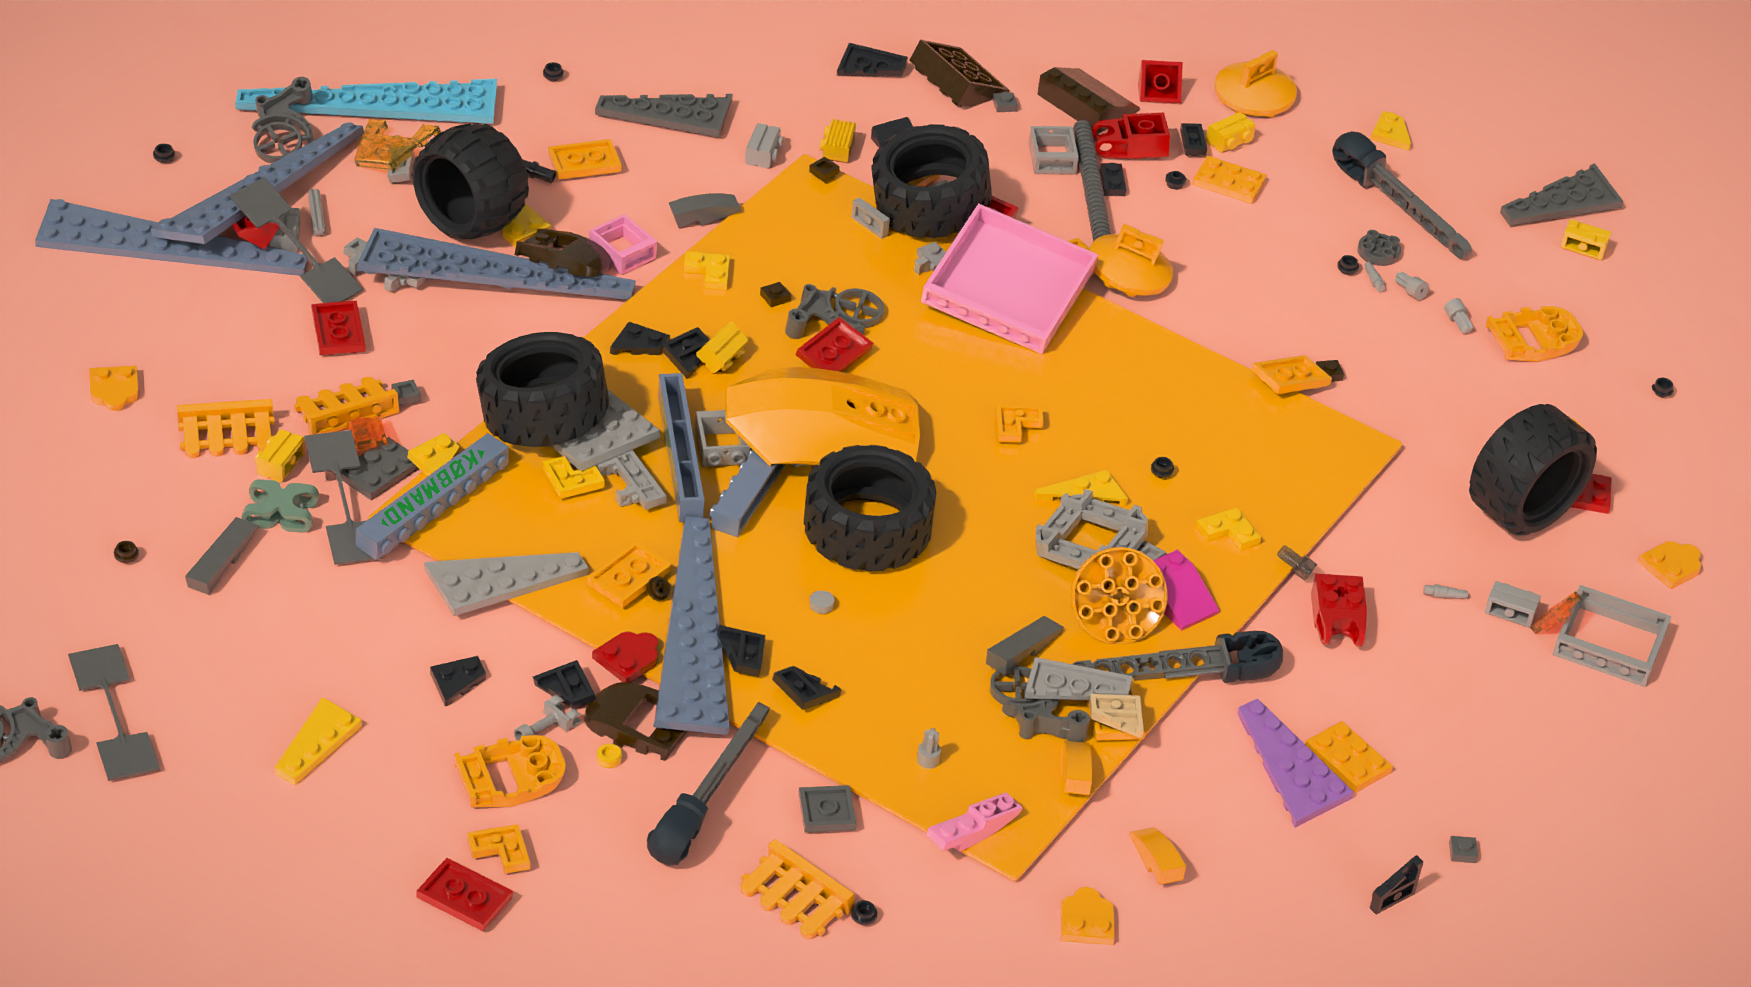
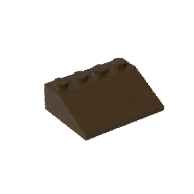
(955, 73)
(1083, 96)

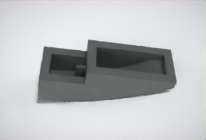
(703, 208)

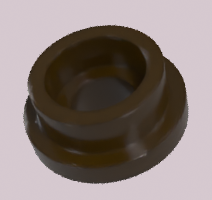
(126, 552)
(658, 583)

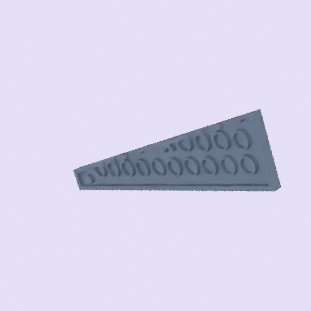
(219, 211)
(110, 233)
(435, 259)
(693, 669)

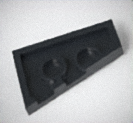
(867, 61)

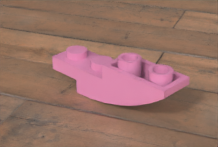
(976, 825)

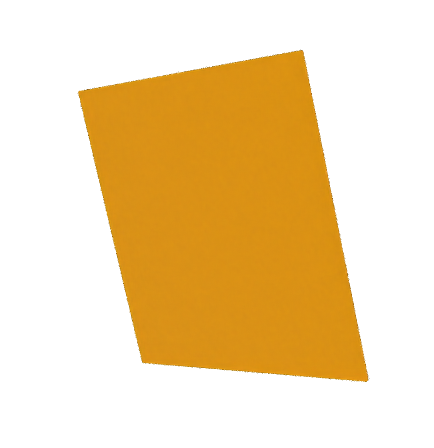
(917, 636)

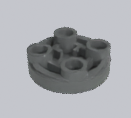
(1379, 248)

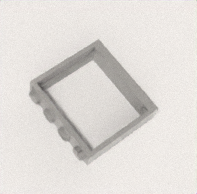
(1604, 659)

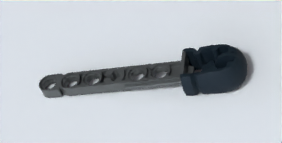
(1365, 163)
(1257, 651)
(682, 822)

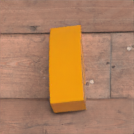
(1077, 767)
(1159, 855)

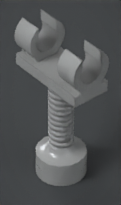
(554, 714)

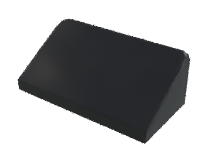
(884, 131)

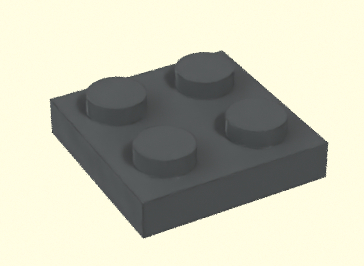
(827, 808)

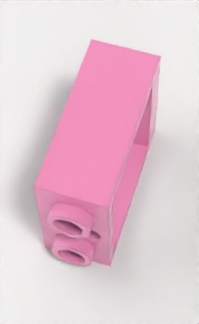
(643, 248)

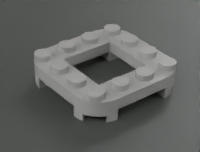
(1051, 537)

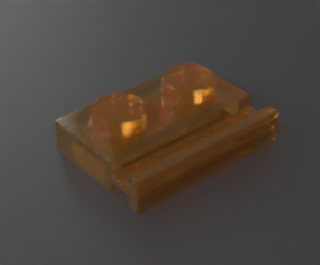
(367, 432)
(1557, 612)

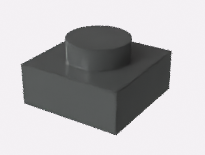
(1005, 102)
(407, 392)
(1463, 849)

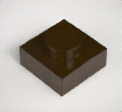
(824, 169)
(775, 294)
(1332, 368)

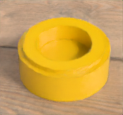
(609, 755)

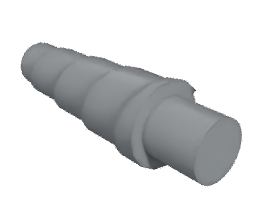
(1375, 278)
(1444, 591)

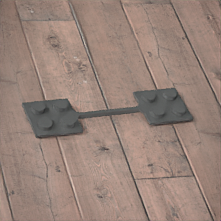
(265, 205)
(335, 453)
(126, 753)

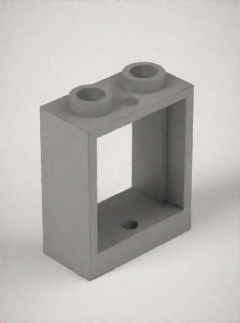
(1053, 162)
(708, 423)

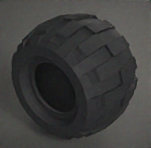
(470, 181)

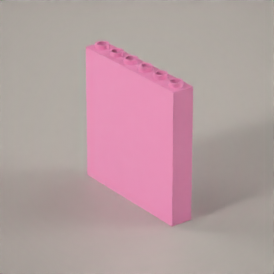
(1009, 278)

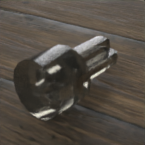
(1302, 565)

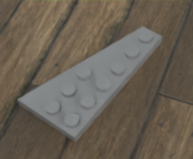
(487, 581)

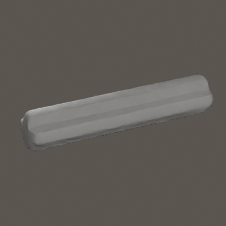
(316, 212)

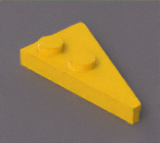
(1100, 483)

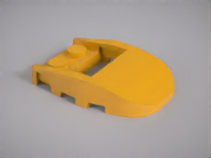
(1551, 326)
(533, 763)

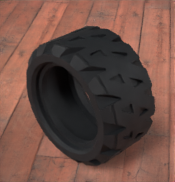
(927, 152)
(542, 389)
(1532, 469)
(862, 539)

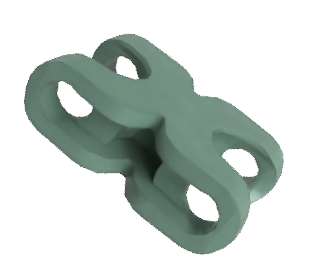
(281, 505)

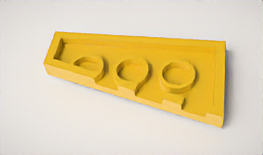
(317, 739)

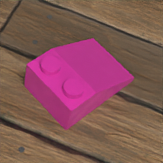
(1186, 593)

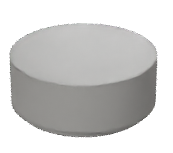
(822, 602)

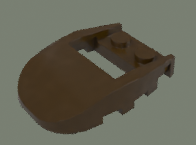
(580, 255)
(614, 708)

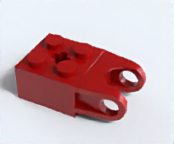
(1134, 136)
(1339, 607)

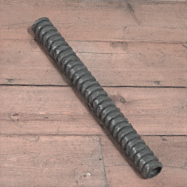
(1091, 179)

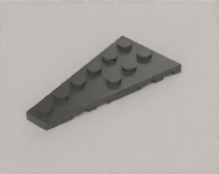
(671, 111)
(1569, 196)

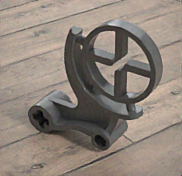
(276, 115)
(817, 303)
(1036, 714)
(27, 722)

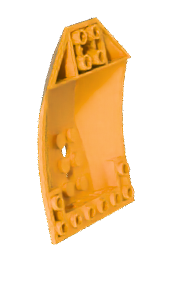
(805, 414)

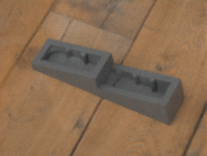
(225, 550)
(1018, 646)

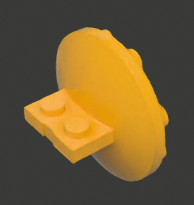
(1256, 87)
(1132, 262)
(1118, 595)

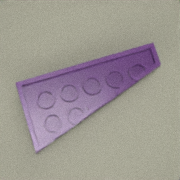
(1294, 770)

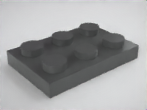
(379, 469)

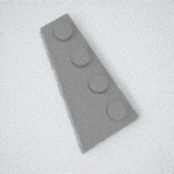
(1074, 682)

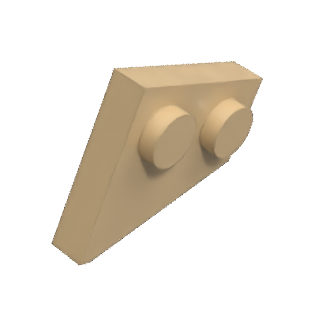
(1118, 712)

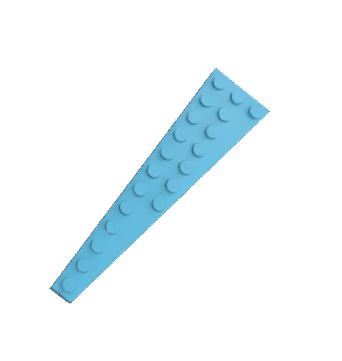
(406, 100)

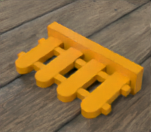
(221, 415)
(337, 415)
(805, 877)

